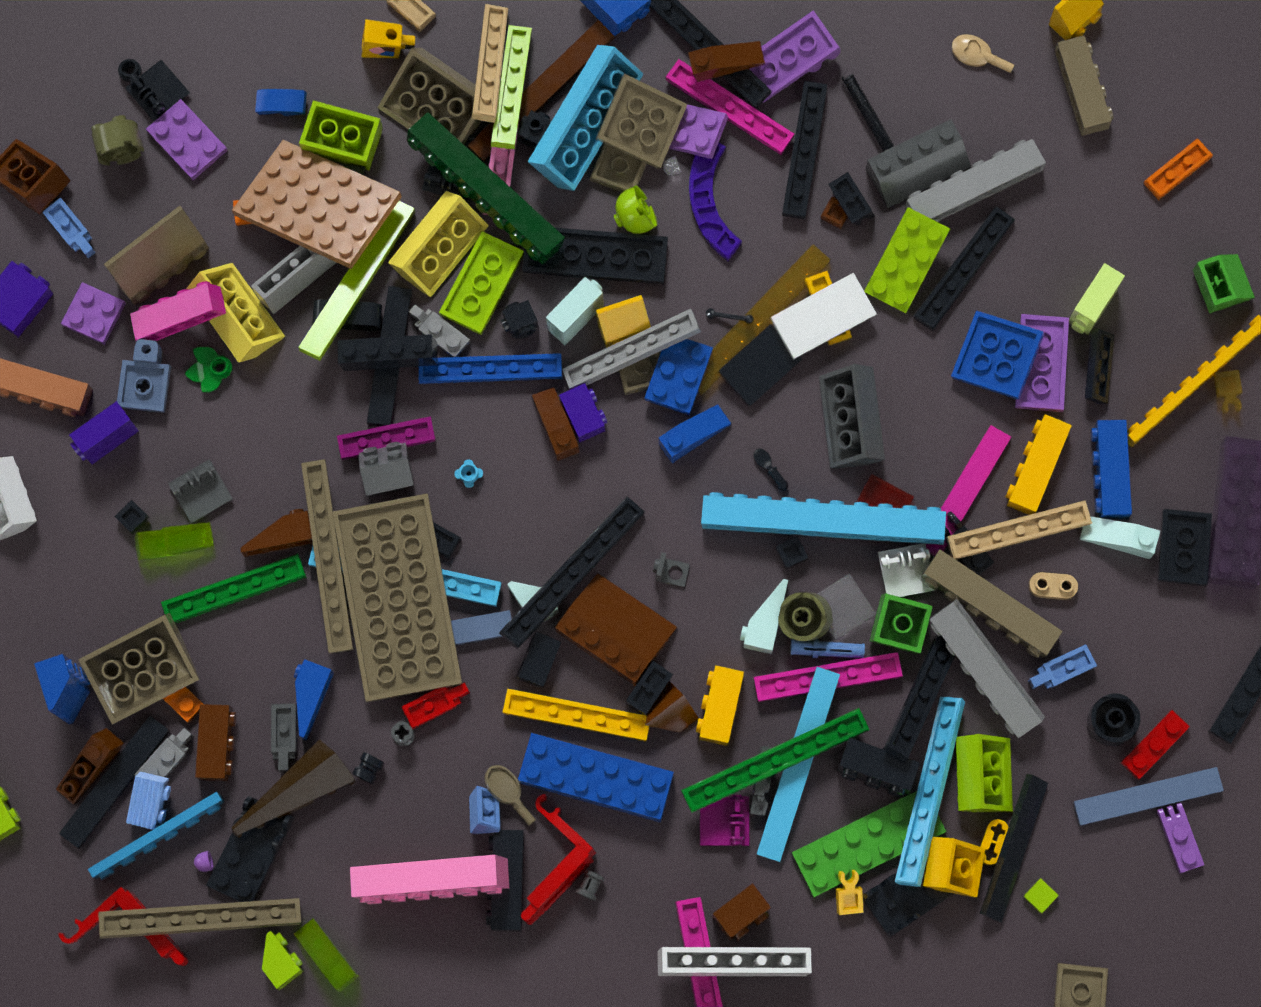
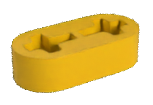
(987, 840)

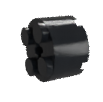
(1123, 710)

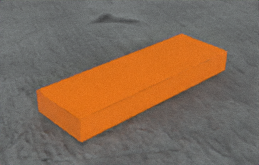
(1178, 169)

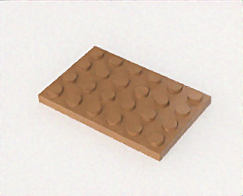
(317, 204)

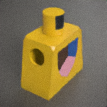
(384, 40)

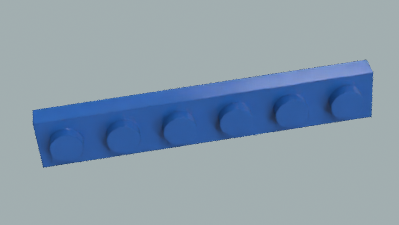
(493, 368)

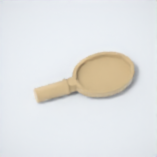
(976, 53)

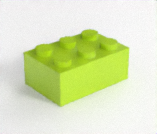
(341, 135)

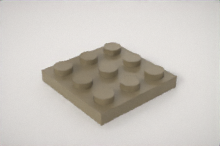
(641, 121)

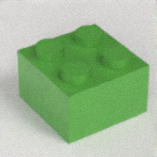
(900, 623)

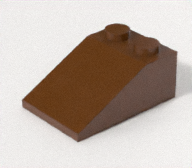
(31, 176)

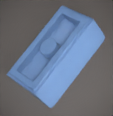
(483, 812)

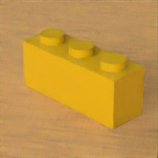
(720, 705)

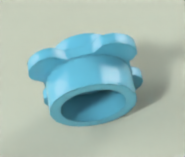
(468, 466)

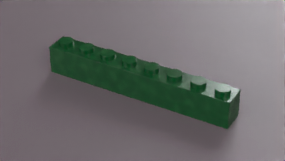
(484, 188)

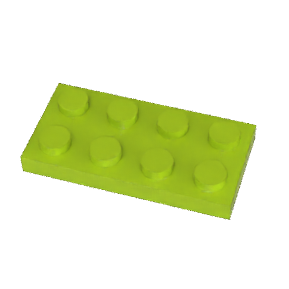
(907, 260)
(481, 283)

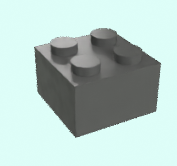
(385, 468)

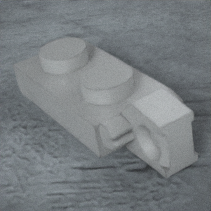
(447, 336)
(167, 755)

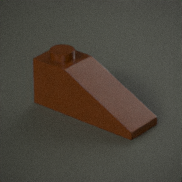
(725, 59)
(556, 424)
(285, 533)

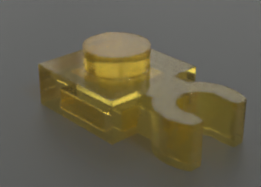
(1228, 386)

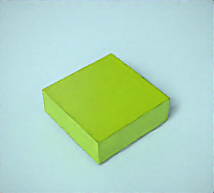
(1040, 896)

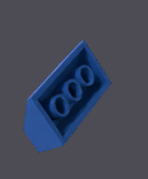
(63, 686)

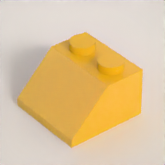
(1072, 17)
(622, 320)
(954, 866)

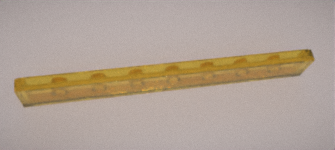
(773, 302)

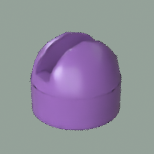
(204, 862)

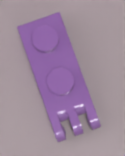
(1180, 838)

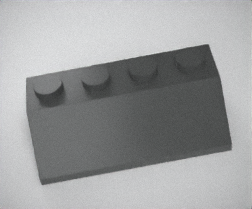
(918, 163)
(851, 417)

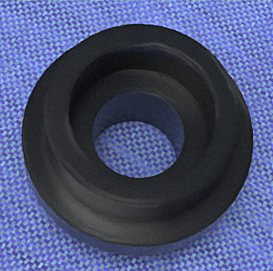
(127, 64)

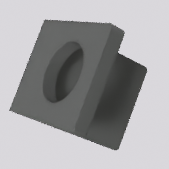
(662, 567)

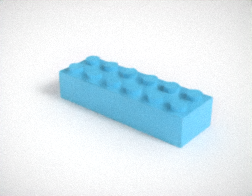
(571, 136)

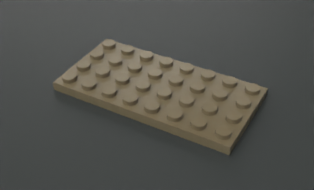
(397, 598)

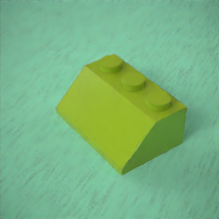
(984, 773)

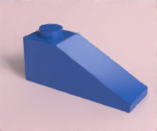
(693, 433)
(311, 687)

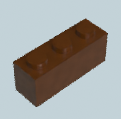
(215, 742)

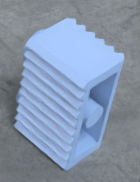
(148, 800)

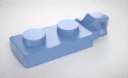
(69, 227)
(1064, 668)

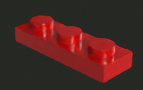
(1155, 744)

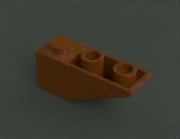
(89, 764)

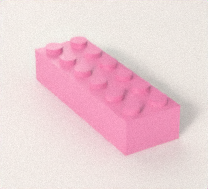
(430, 877)

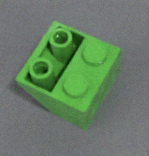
(1222, 282)

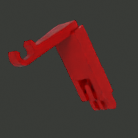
(564, 874)
(128, 901)

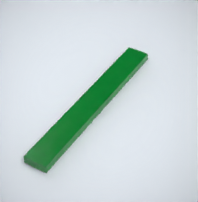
(775, 760)

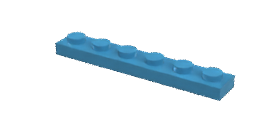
(148, 841)

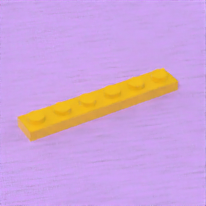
(576, 715)

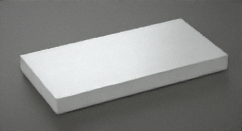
(823, 316)

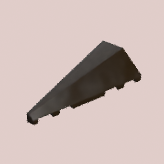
(311, 777)

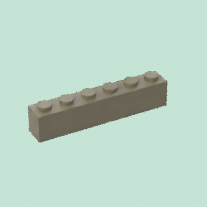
(991, 604)

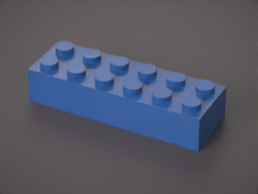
(595, 777)

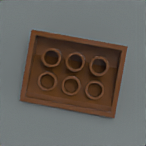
(615, 629)

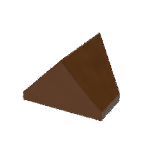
(671, 711)

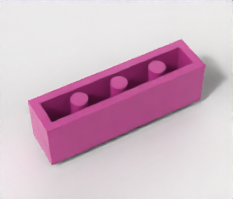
(178, 312)

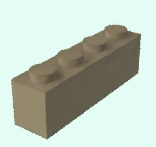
(1083, 85)

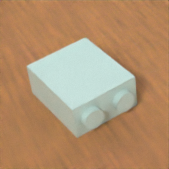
(575, 310)

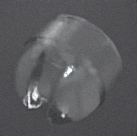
(671, 166)

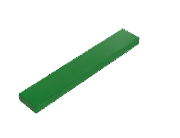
(235, 589)

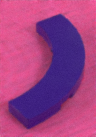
(704, 206)

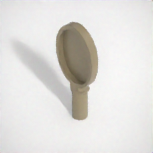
(507, 790)

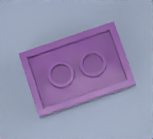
(186, 139)

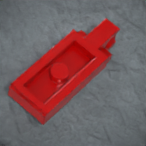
(434, 704)

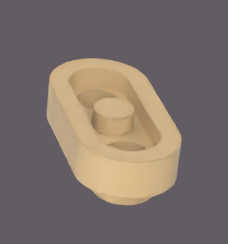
(1053, 586)

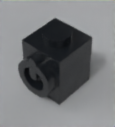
(519, 320)

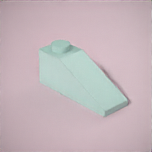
(1121, 536)
(764, 623)

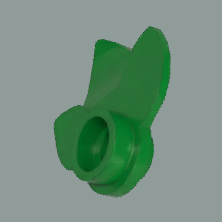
(206, 369)

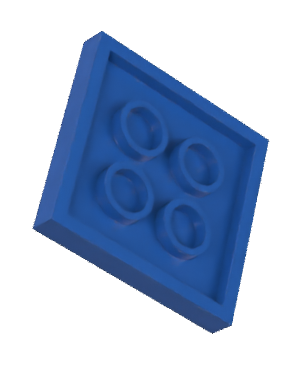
(997, 355)

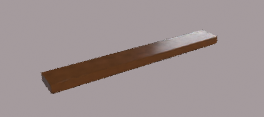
(549, 82)

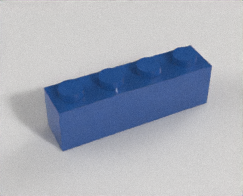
(1112, 469)

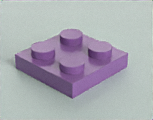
(699, 131)
(93, 313)

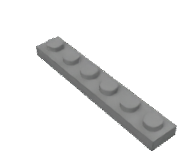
(632, 349)

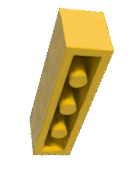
(1039, 464)

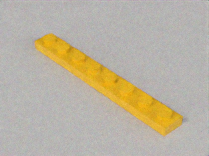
(1190, 385)

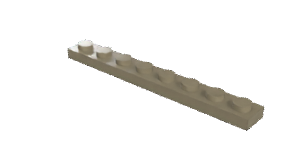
(327, 556)
(199, 918)

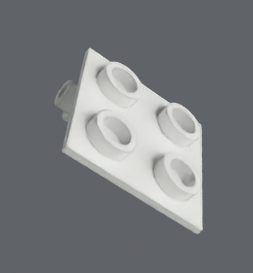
(903, 570)

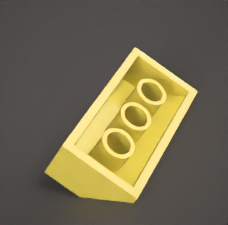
(438, 243)
(247, 324)

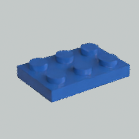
(679, 375)

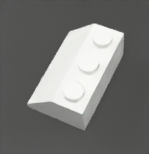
(15, 507)

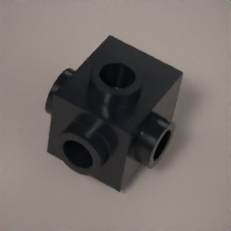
(533, 128)

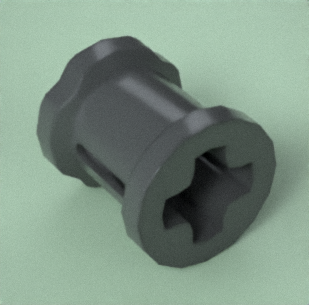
(397, 728)
(590, 885)

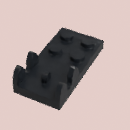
(249, 857)
(900, 905)

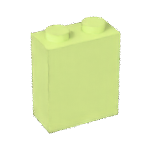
(1096, 299)

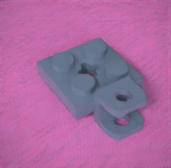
(143, 368)

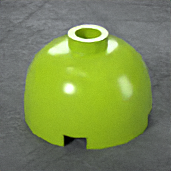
(634, 212)

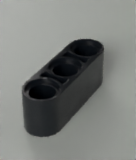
(364, 316)

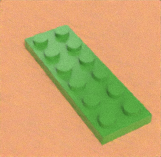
(857, 846)

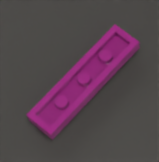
(409, 432)

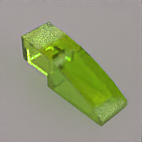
(173, 540)

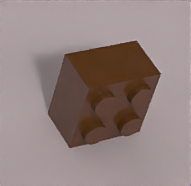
(742, 912)

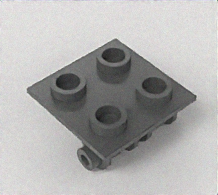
(200, 491)

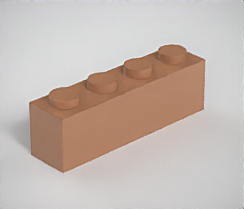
(44, 388)

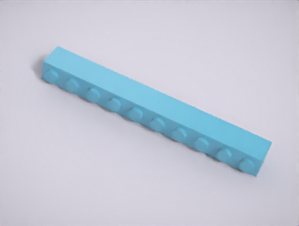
(823, 519)

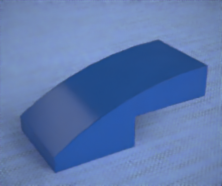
(282, 101)

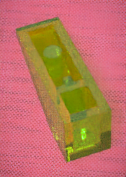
(326, 955)

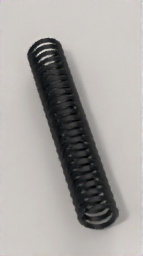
(872, 117)

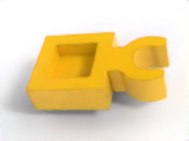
(849, 898)

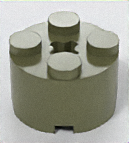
(117, 141)
(791, 616)

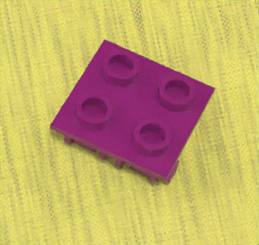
(725, 822)

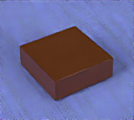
(834, 213)

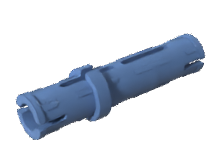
(812, 648)

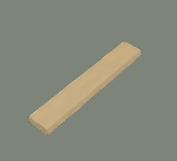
(489, 63)
(1019, 530)

